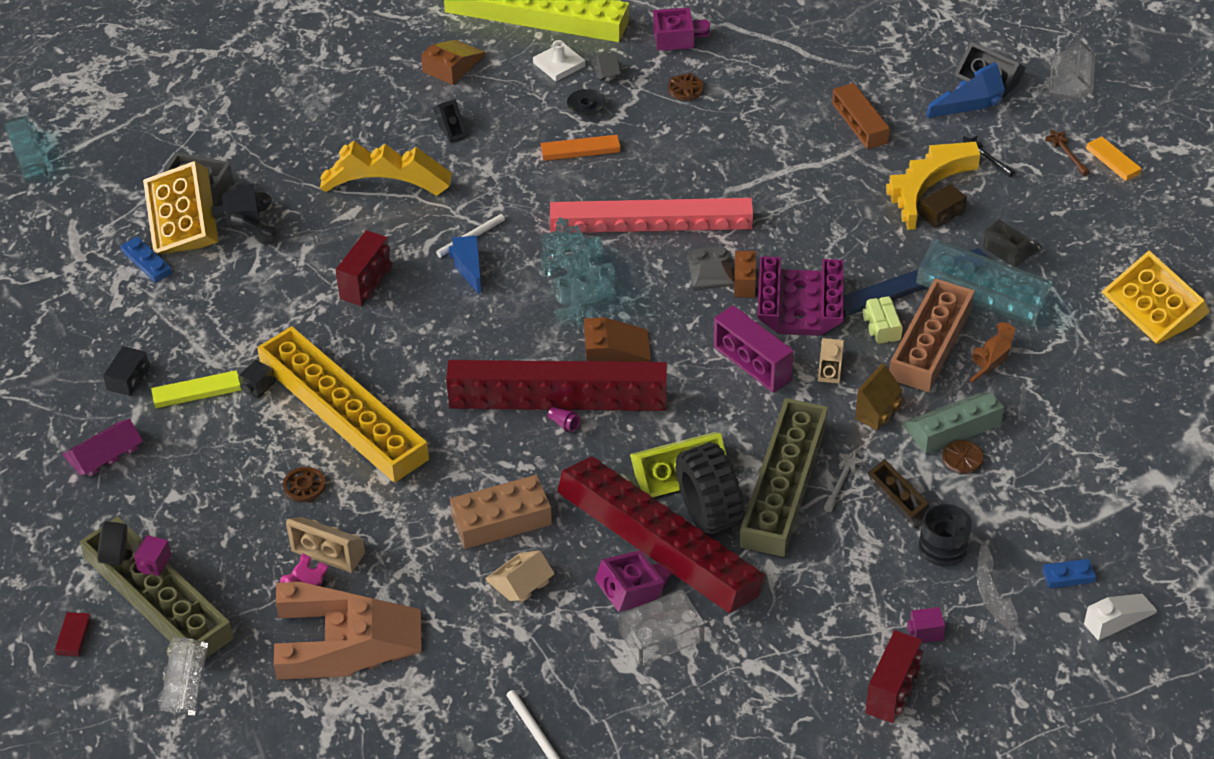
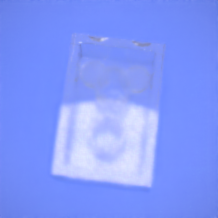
(661, 627)

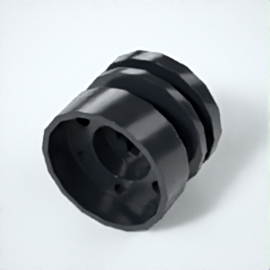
(944, 534)

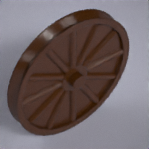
(962, 456)

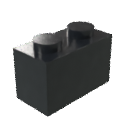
(126, 370)

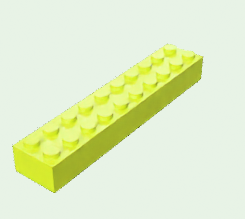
(578, 17)

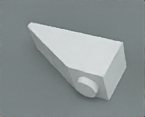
(1116, 614)

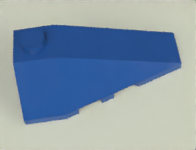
(977, 94)

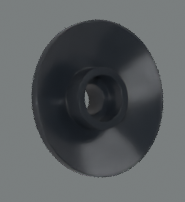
(586, 102)

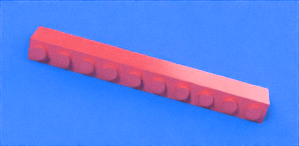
(654, 215)

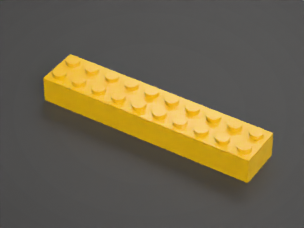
(344, 404)

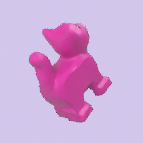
(305, 574)

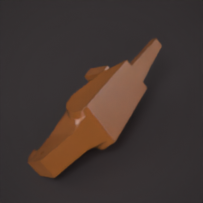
(994, 350)

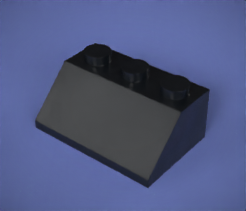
(979, 57)

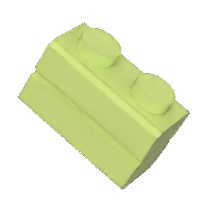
(882, 320)

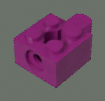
(676, 29)
(631, 580)

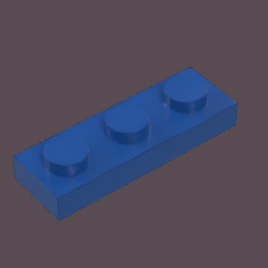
(146, 259)

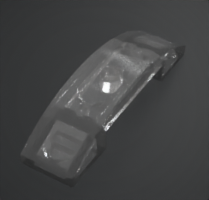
(1001, 609)

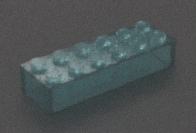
(995, 284)

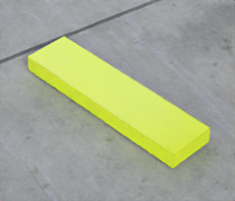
(196, 389)

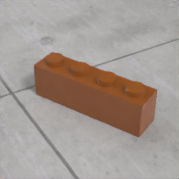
(861, 116)

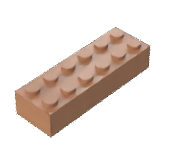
(931, 334)

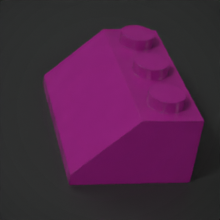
(104, 447)

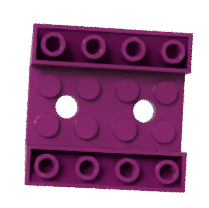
(818, 302)

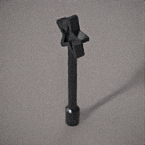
(1005, 169)

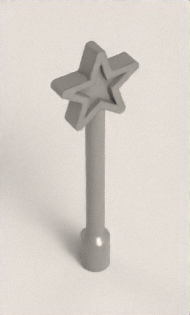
(848, 463)

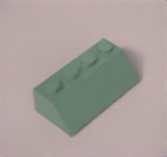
(955, 421)

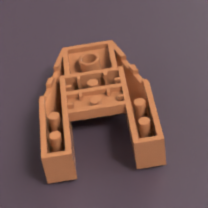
(357, 632)

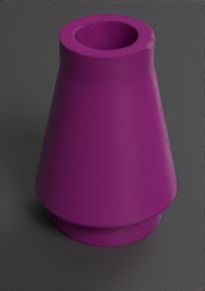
(565, 419)

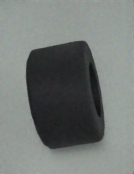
(112, 543)

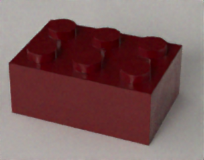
(363, 268)
(894, 677)

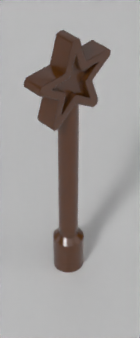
(1058, 138)

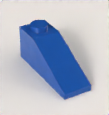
(466, 259)

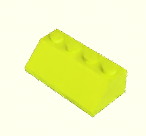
(656, 466)

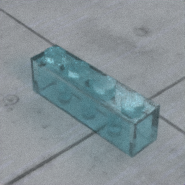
(27, 148)

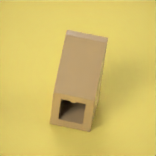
(830, 360)

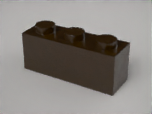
(899, 492)

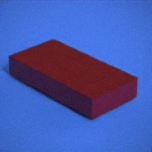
(72, 634)

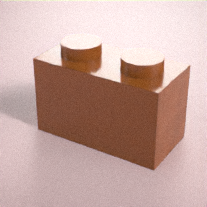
(745, 274)

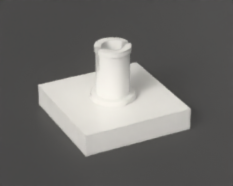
(559, 61)

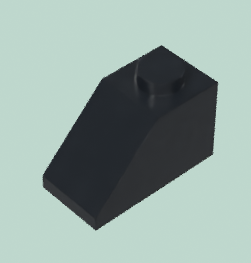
(450, 120)

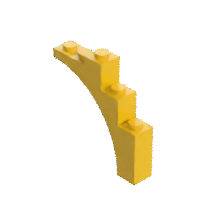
(385, 162)
(924, 173)

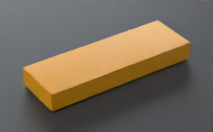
(1113, 158)

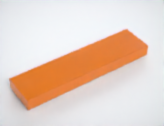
(580, 147)

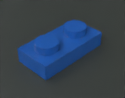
(1069, 573)

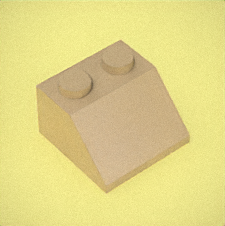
(521, 575)

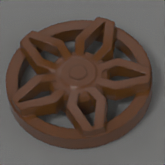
(685, 87)
(304, 484)

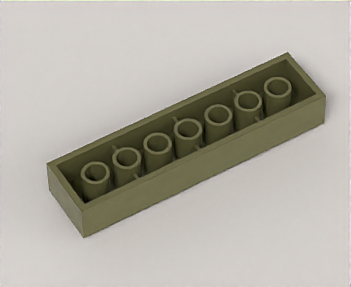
(783, 477)
(163, 599)

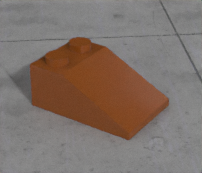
(450, 60)
(615, 341)

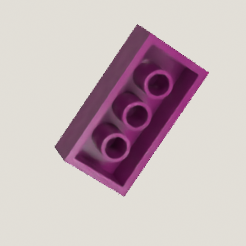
(753, 348)

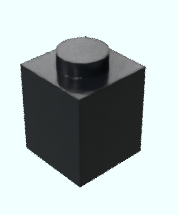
(256, 379)

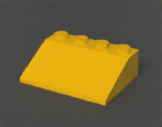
(180, 209)
(1156, 299)

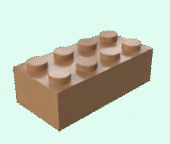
(500, 511)

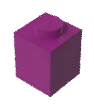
(152, 555)
(926, 624)

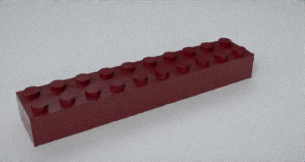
(557, 384)
(661, 534)

